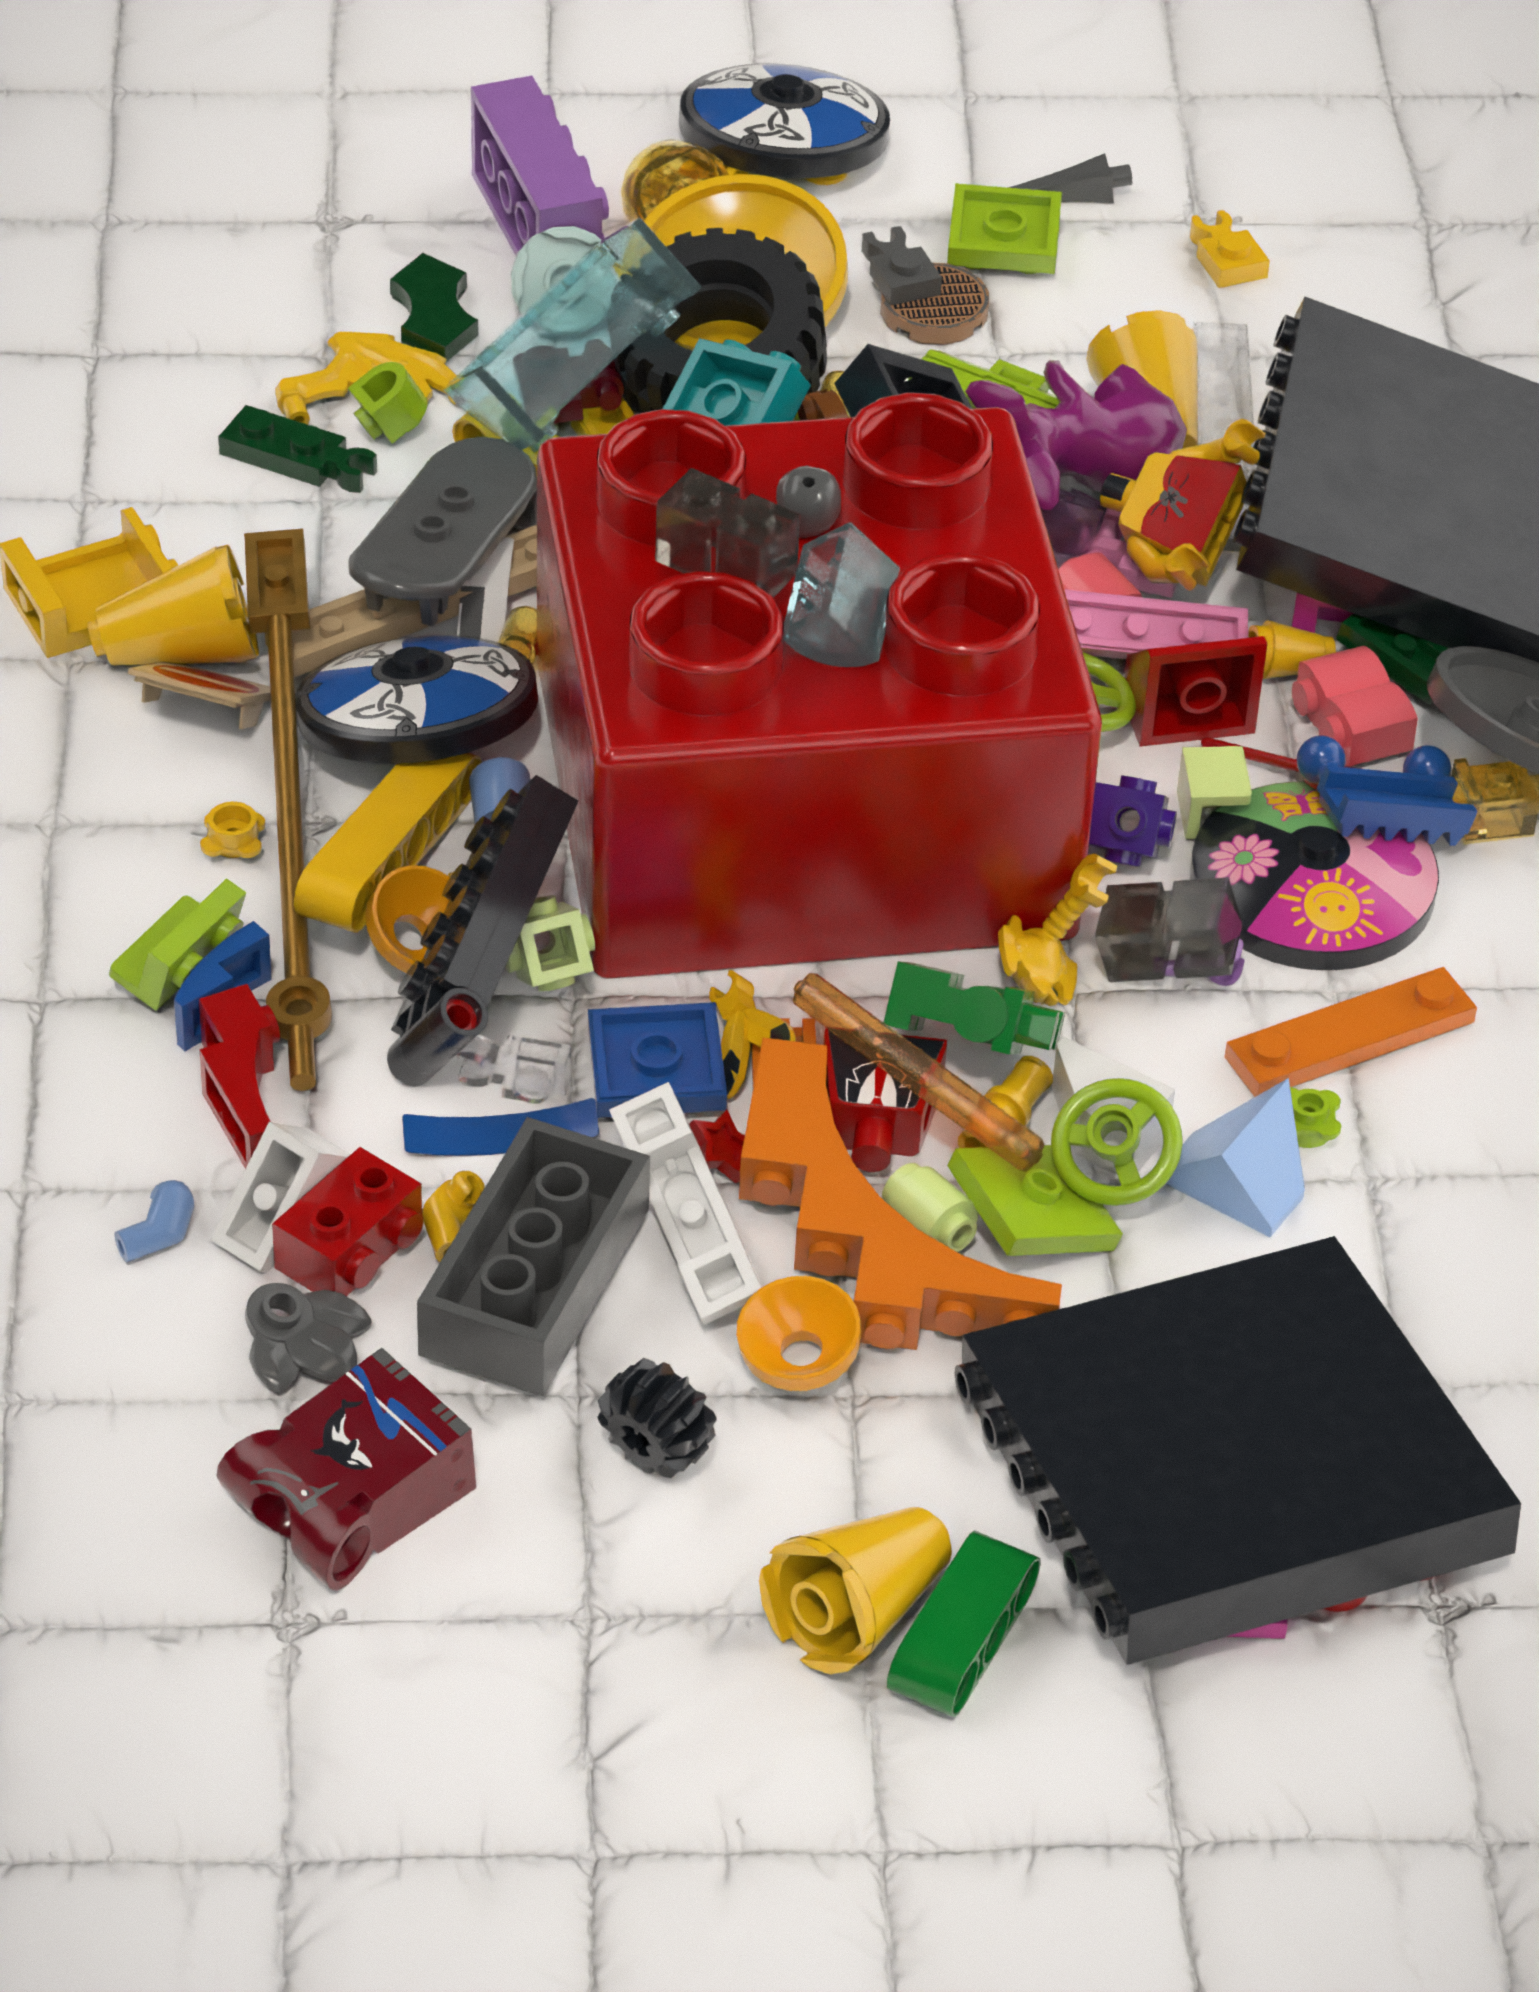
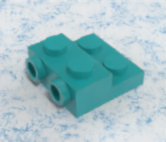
(739, 384)

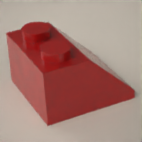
(1196, 690)

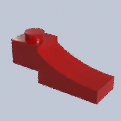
(235, 1055)

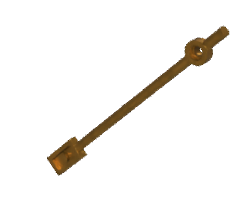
(277, 606)

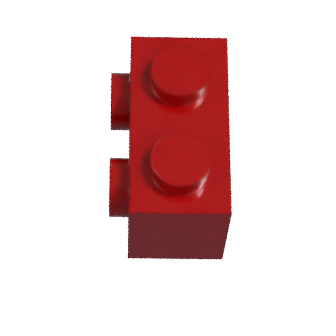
(348, 1225)

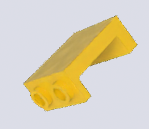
(64, 589)

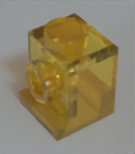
(1503, 797)

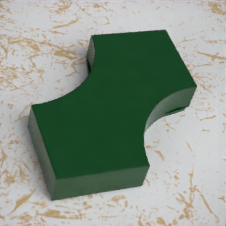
(431, 296)

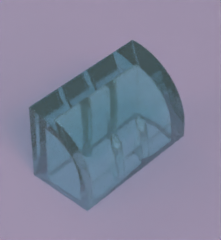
(840, 599)

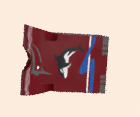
(354, 1468)

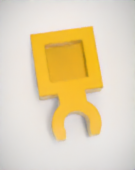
(1228, 255)

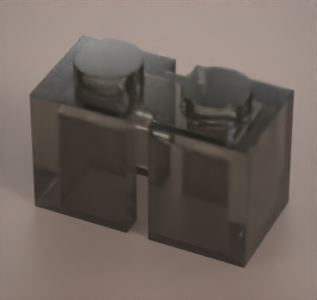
(749, 535)
(1144, 920)

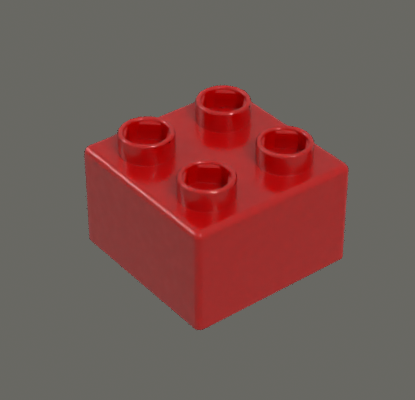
(790, 802)

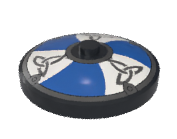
(785, 120)
(416, 699)

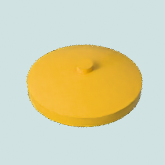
(769, 210)

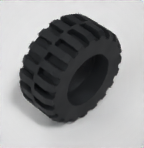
(740, 283)

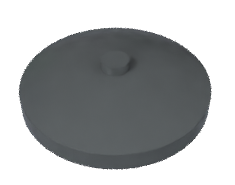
(1491, 700)

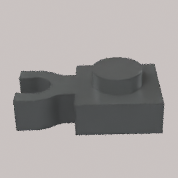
(900, 271)

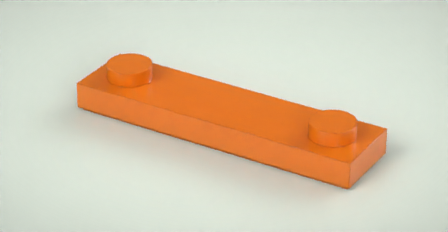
(1351, 1031)

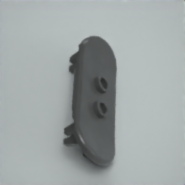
(444, 525)

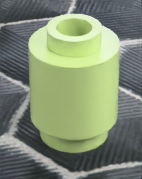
(932, 1205)

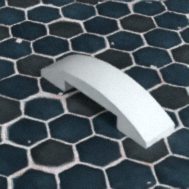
(688, 1203)

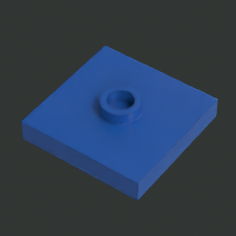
(653, 1046)

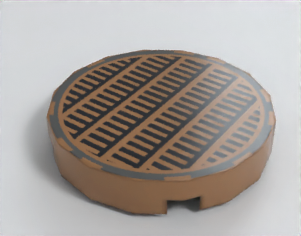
(942, 317)

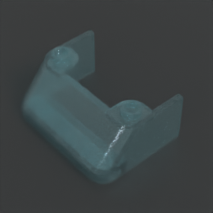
(572, 335)

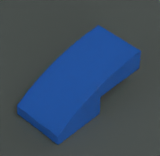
(232, 963)

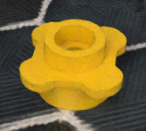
(232, 831)

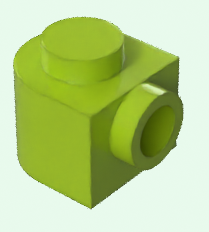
(388, 401)

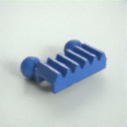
(1387, 800)

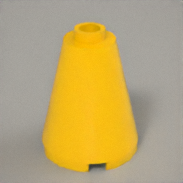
(1161, 352)
(179, 616)
(851, 1584)

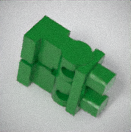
(978, 1013)

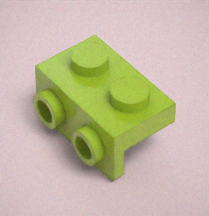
(177, 942)

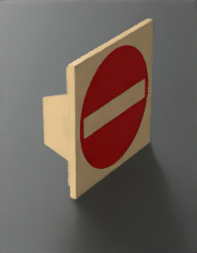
(203, 685)

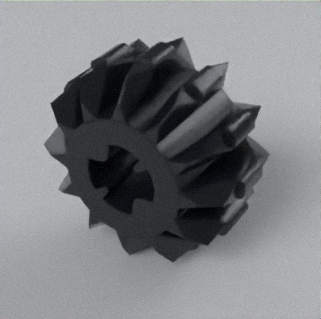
(657, 1418)

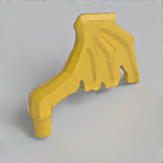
(353, 358)

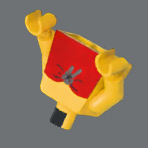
(1183, 506)

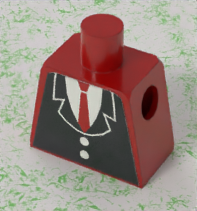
(872, 1108)

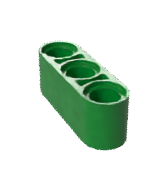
(963, 1623)

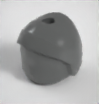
(813, 495)

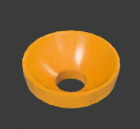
(408, 896)
(793, 1312)

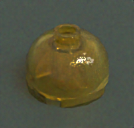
(663, 171)

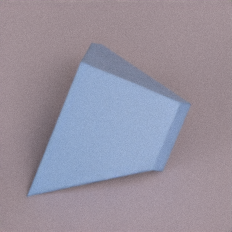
(1246, 1162)

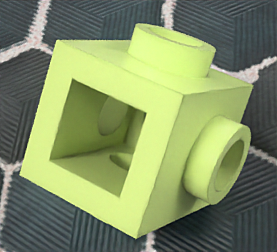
(567, 950)

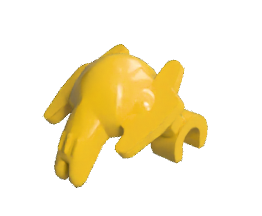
(1037, 955)

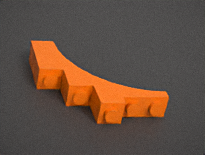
(850, 1231)

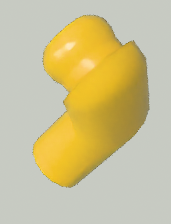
(449, 1208)

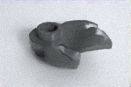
(309, 1340)

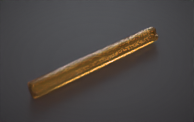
(918, 1072)

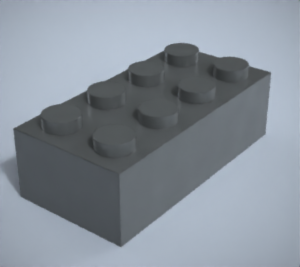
(533, 1256)

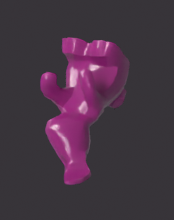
(1087, 434)

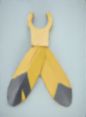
(743, 1026)

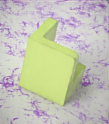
(1209, 780)

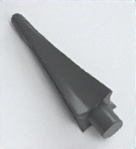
(1085, 181)

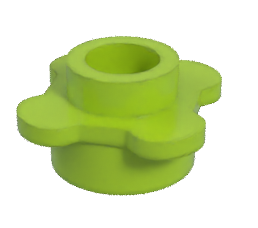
(1315, 1116)

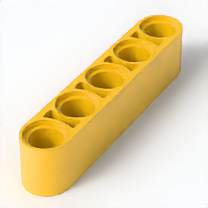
(384, 833)

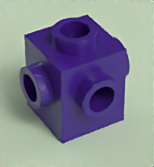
(1155, 823)

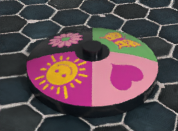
(1310, 891)

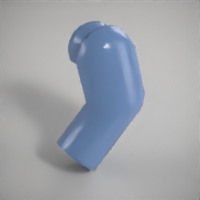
(165, 1222)

